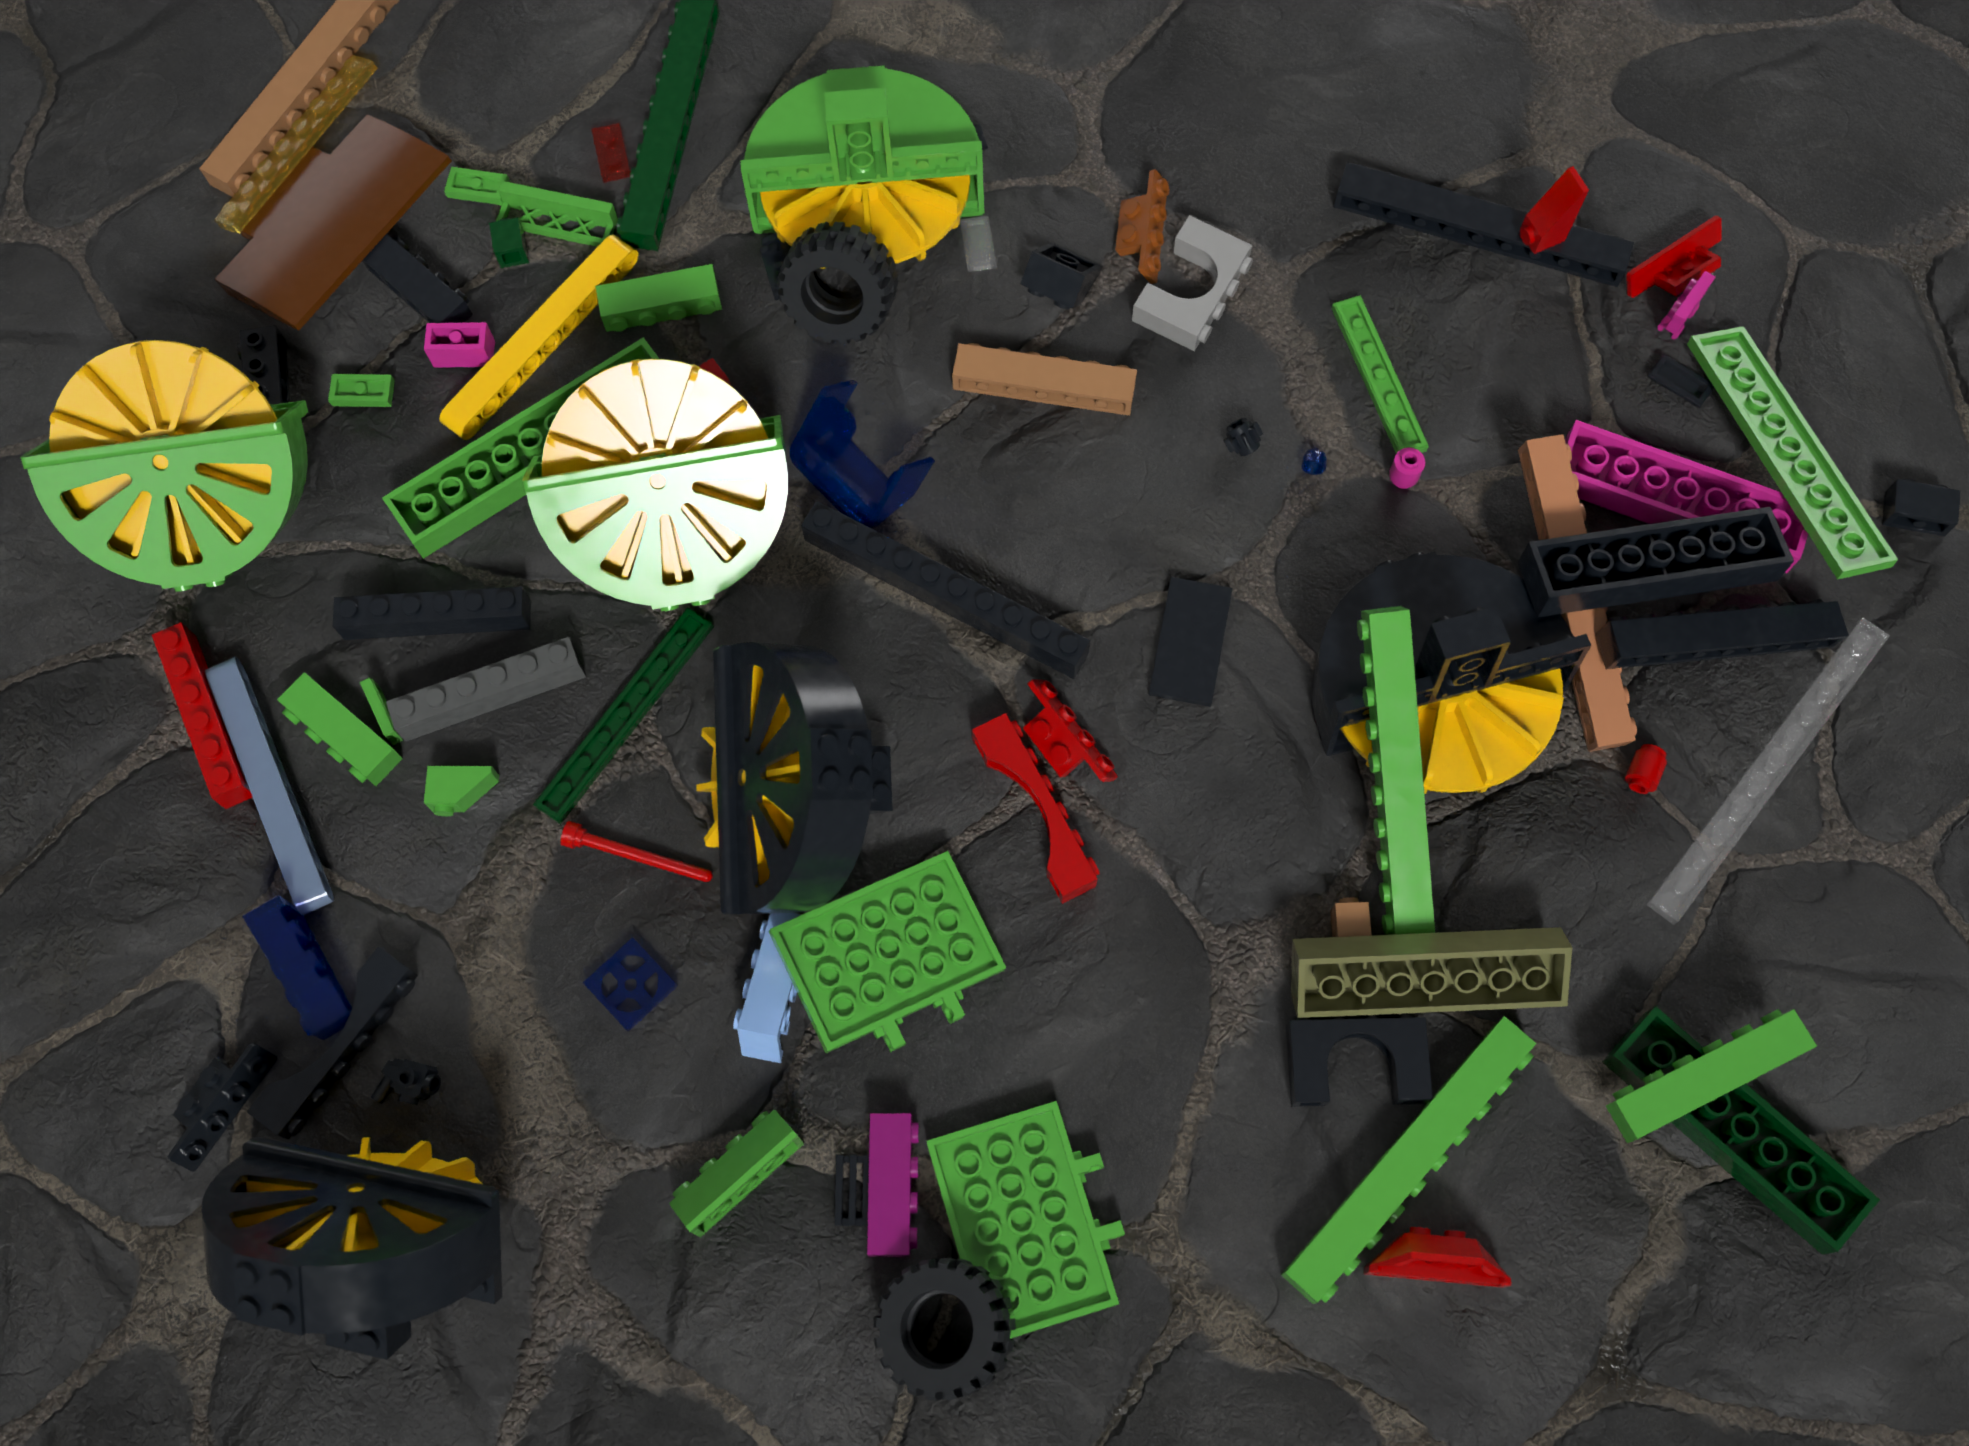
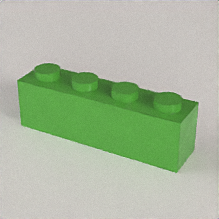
(658, 298)
(339, 729)

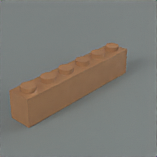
(1044, 379)

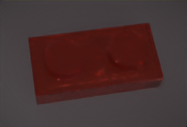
(611, 152)

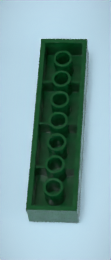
(1752, 1141)

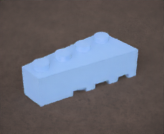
(766, 998)

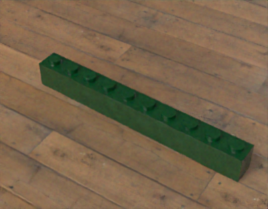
(668, 124)

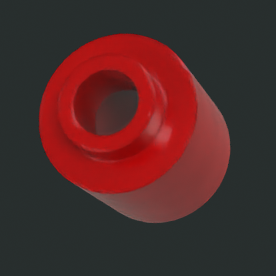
(1646, 769)

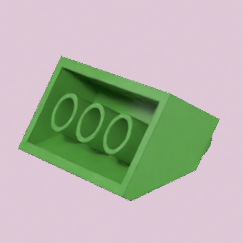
(735, 1173)

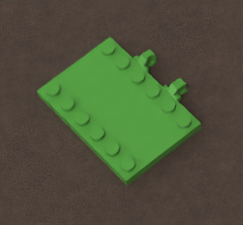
(888, 954)
(1025, 1215)

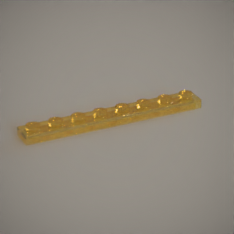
(295, 144)

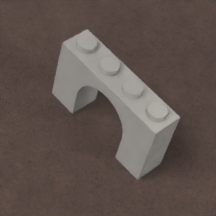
(1190, 319)

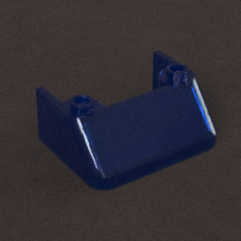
(842, 470)

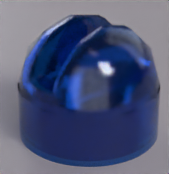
(1314, 461)

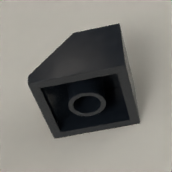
(1060, 275)

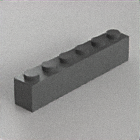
(485, 689)

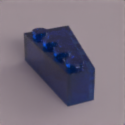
(300, 967)

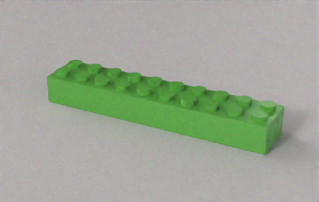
(486, 472)

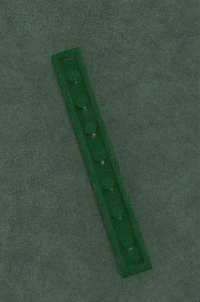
(623, 716)

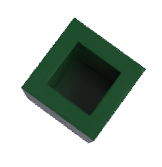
(509, 242)

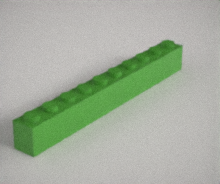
(1397, 770)
(1408, 1160)

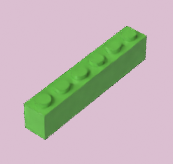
(1709, 1076)

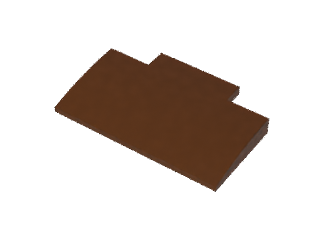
(329, 219)

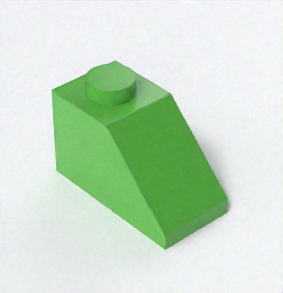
(457, 787)

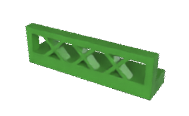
(558, 205)

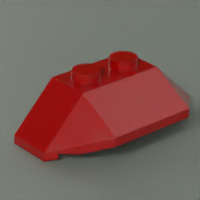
(1438, 1259)

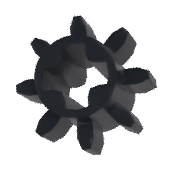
(1243, 436)

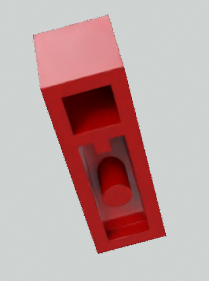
(1554, 213)

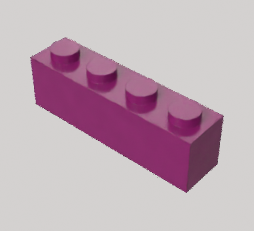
(891, 1185)

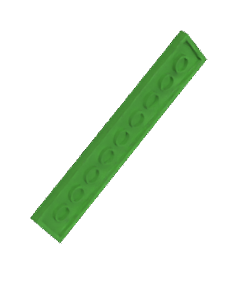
(1792, 453)

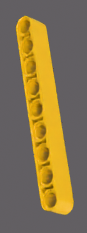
(537, 338)

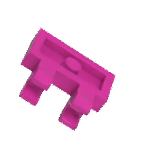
(1686, 305)

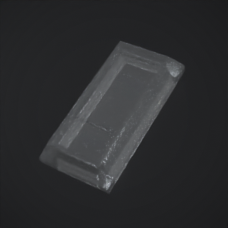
(978, 243)

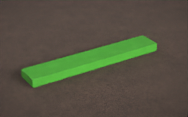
(1379, 375)

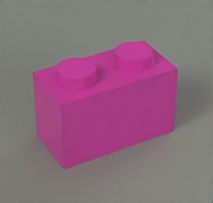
(459, 344)

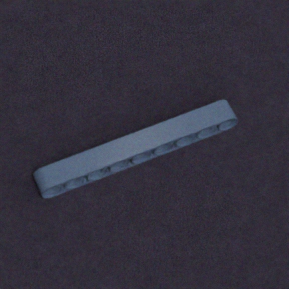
(269, 786)

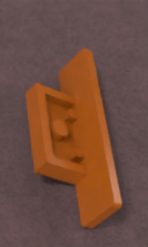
(1142, 226)

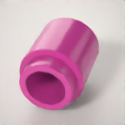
(1407, 468)

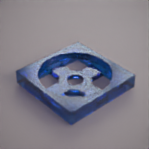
(612, 965)

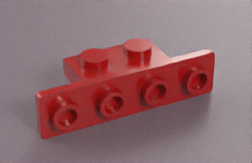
(1679, 262)
(1061, 737)

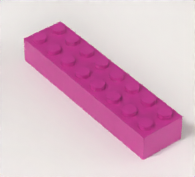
(1667, 487)

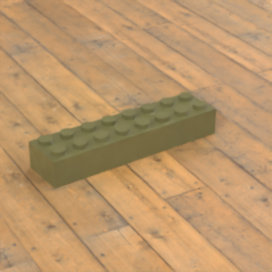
(1430, 972)

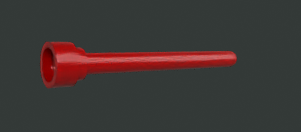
(576, 836)

